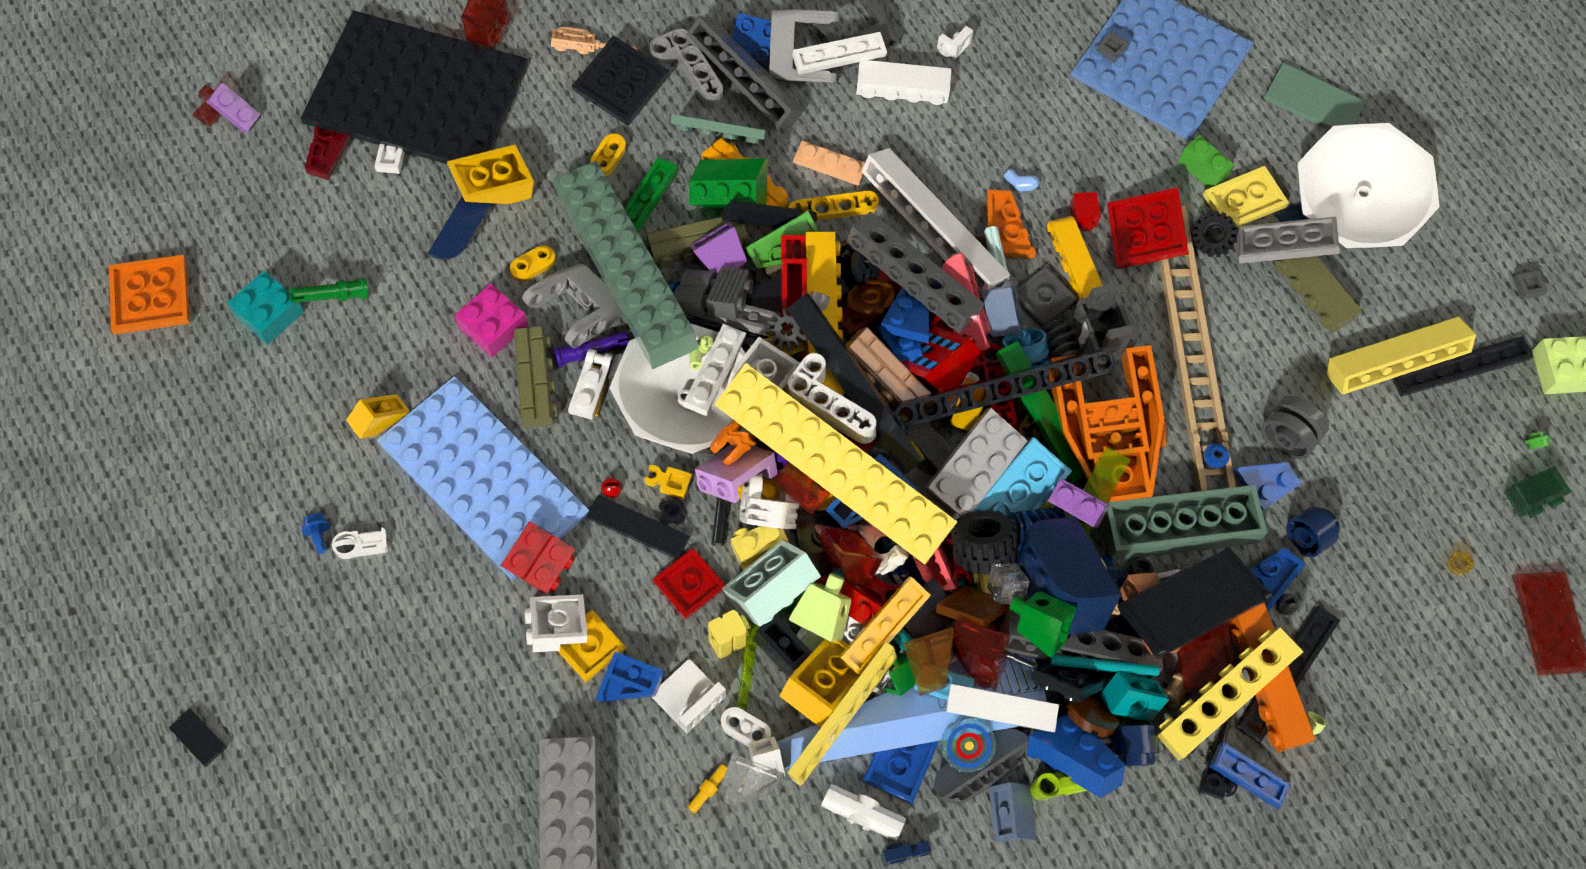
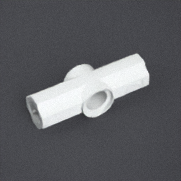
(864, 812)

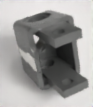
(1103, 316)

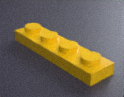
(884, 625)

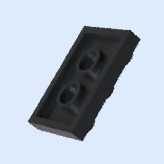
(1072, 682)

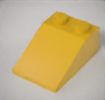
(493, 176)
(820, 682)

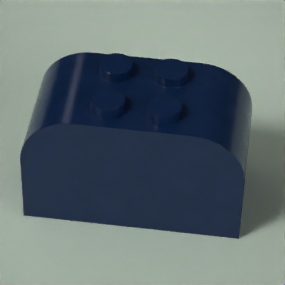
(1066, 566)

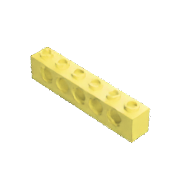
(1283, 651)

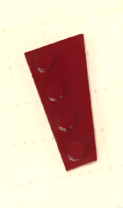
(325, 152)

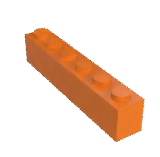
(1279, 699)

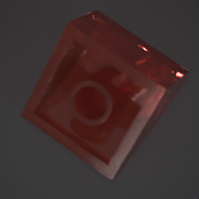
(484, 21)
(849, 554)
(981, 653)

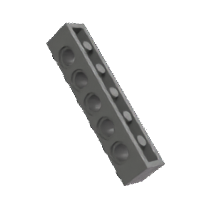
(915, 272)
(1093, 645)

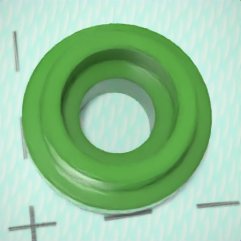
(1538, 440)

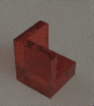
(205, 112)

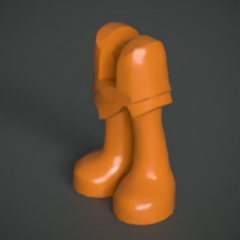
(740, 441)

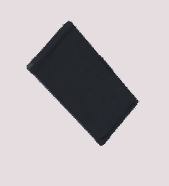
(1193, 602)

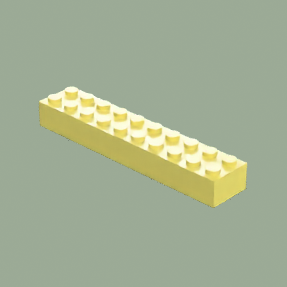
(835, 463)

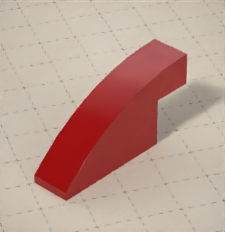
(792, 271)

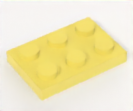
(1247, 197)

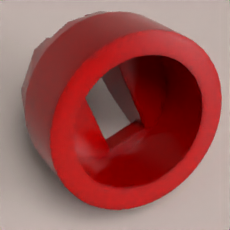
(611, 491)

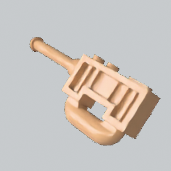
(576, 39)

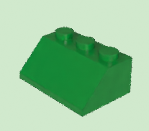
(723, 180)

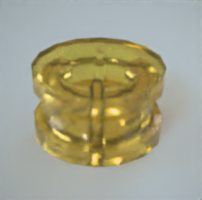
(1467, 560)

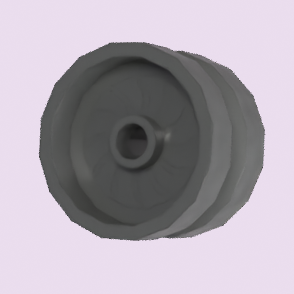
(1295, 427)

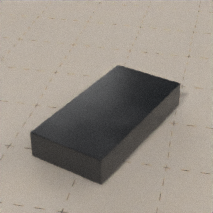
(197, 737)

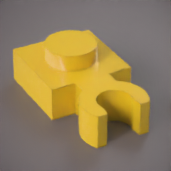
(673, 482)

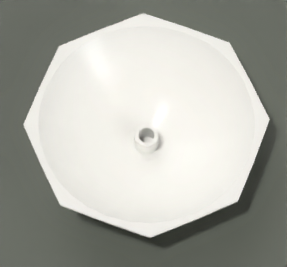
(1372, 183)
(655, 399)

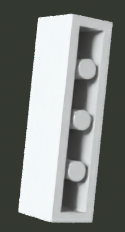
(903, 82)

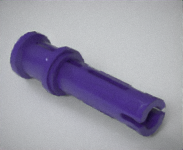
(568, 354)

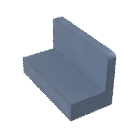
(1003, 309)
(1012, 812)

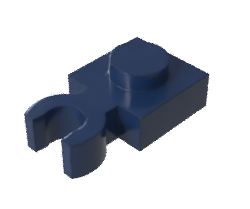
(898, 853)

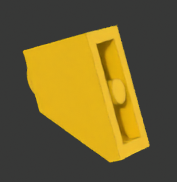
(376, 414)

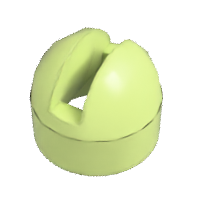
(1316, 722)

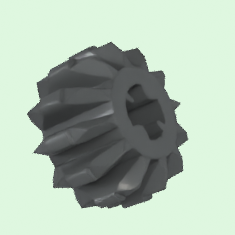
(777, 330)

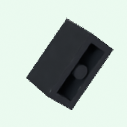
(782, 645)

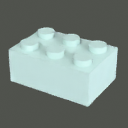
(771, 582)

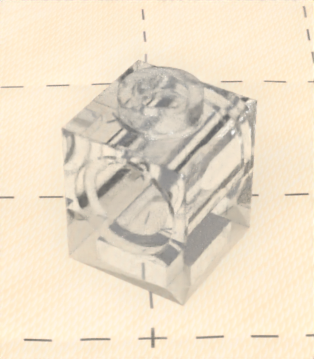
(1007, 582)

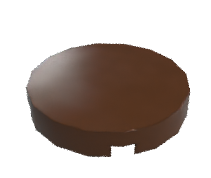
(871, 299)
(1092, 715)

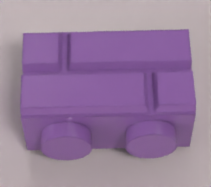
(1078, 503)

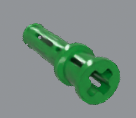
(340, 290)

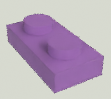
(233, 107)

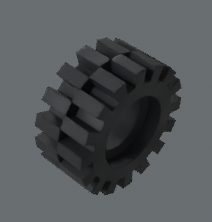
(1209, 221)

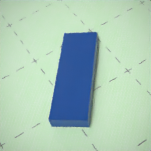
(1249, 775)

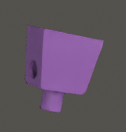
(720, 249)

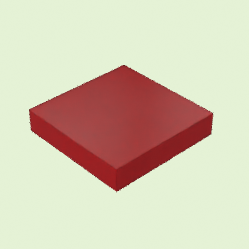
(689, 584)

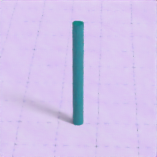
(1105, 665)

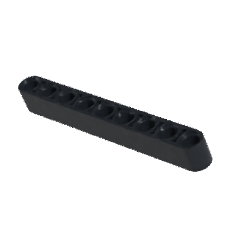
(1015, 390)

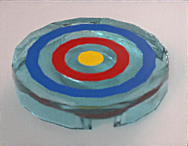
(968, 744)

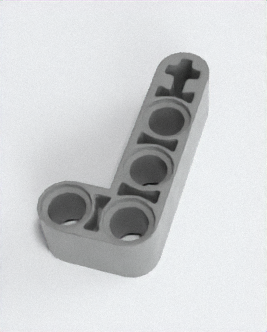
(680, 48)

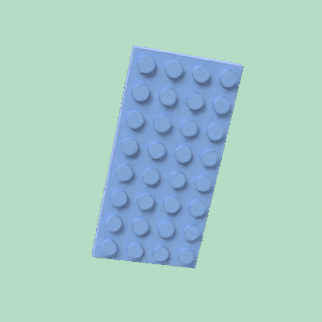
(479, 472)

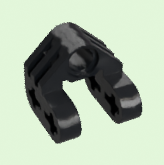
(851, 268)

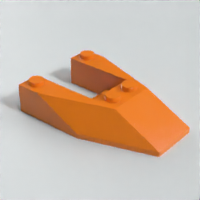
(1124, 425)

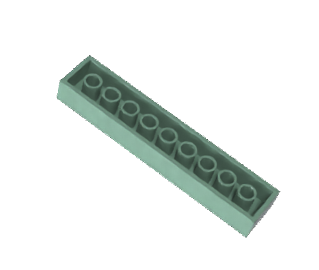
(625, 265)

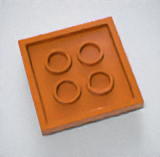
(149, 294)

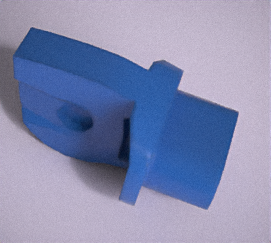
(315, 526)

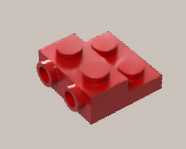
(538, 558)

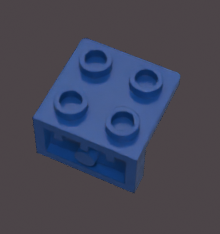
(754, 37)

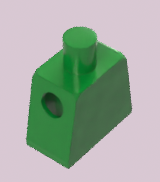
(1044, 621)

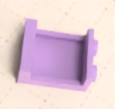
(723, 479)

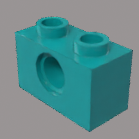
(1134, 697)

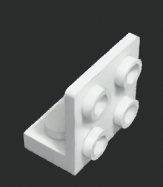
(689, 696)

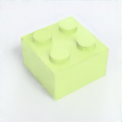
(1561, 364)

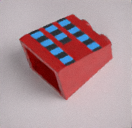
(944, 360)

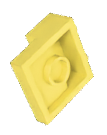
(754, 543)

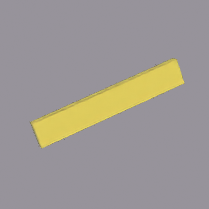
(842, 714)

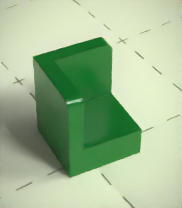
(901, 676)

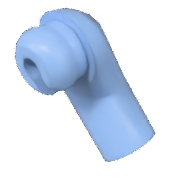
(1021, 183)

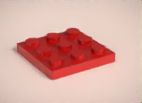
(1148, 228)

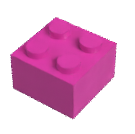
(490, 320)

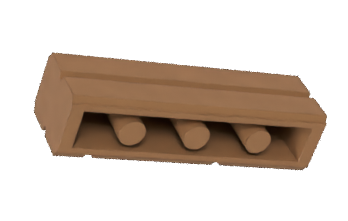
(886, 371)

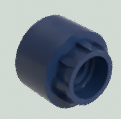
(1313, 527)
(1136, 744)

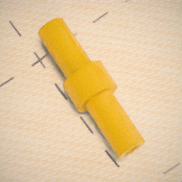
(707, 789)

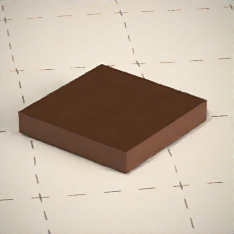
(971, 606)

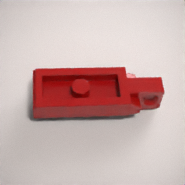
(862, 606)

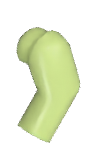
(695, 357)

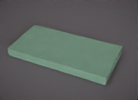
(1313, 98)

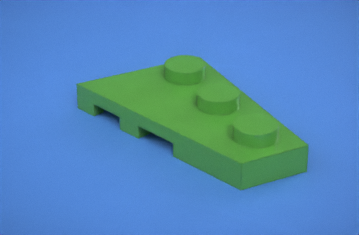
(767, 249)

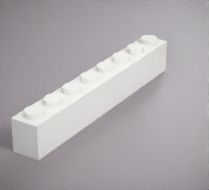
(931, 217)

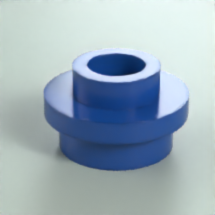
(1215, 462)

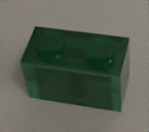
(1538, 492)

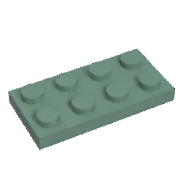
(711, 127)

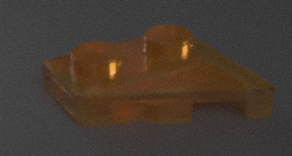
(930, 660)

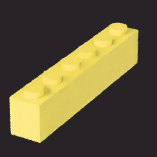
(1400, 355)

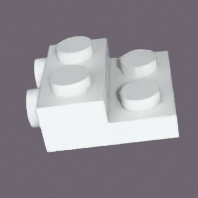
(555, 622)

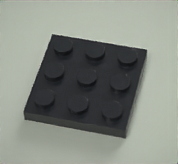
(620, 80)

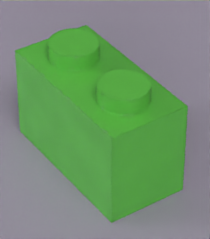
(1206, 162)

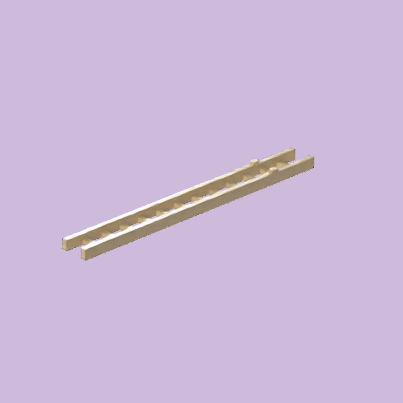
(1207, 358)

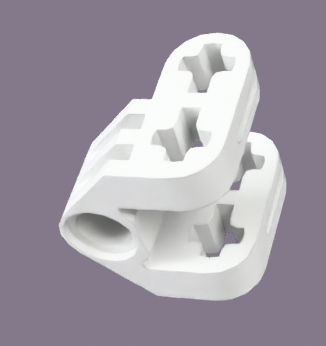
(764, 512)

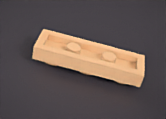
(829, 162)

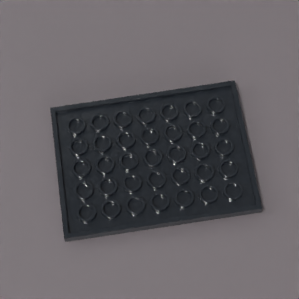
(414, 90)

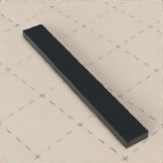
(855, 382)

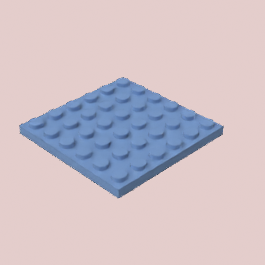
(1172, 63)

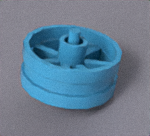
(1032, 341)

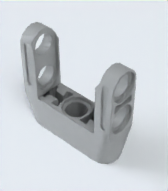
(783, 44)
(587, 291)

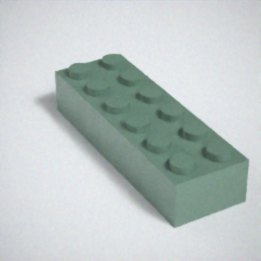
(1183, 522)

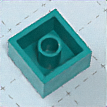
(265, 307)

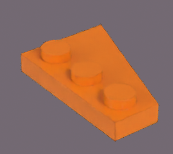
(1004, 214)

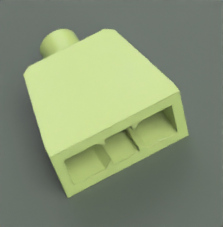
(823, 609)

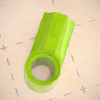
(1059, 784)

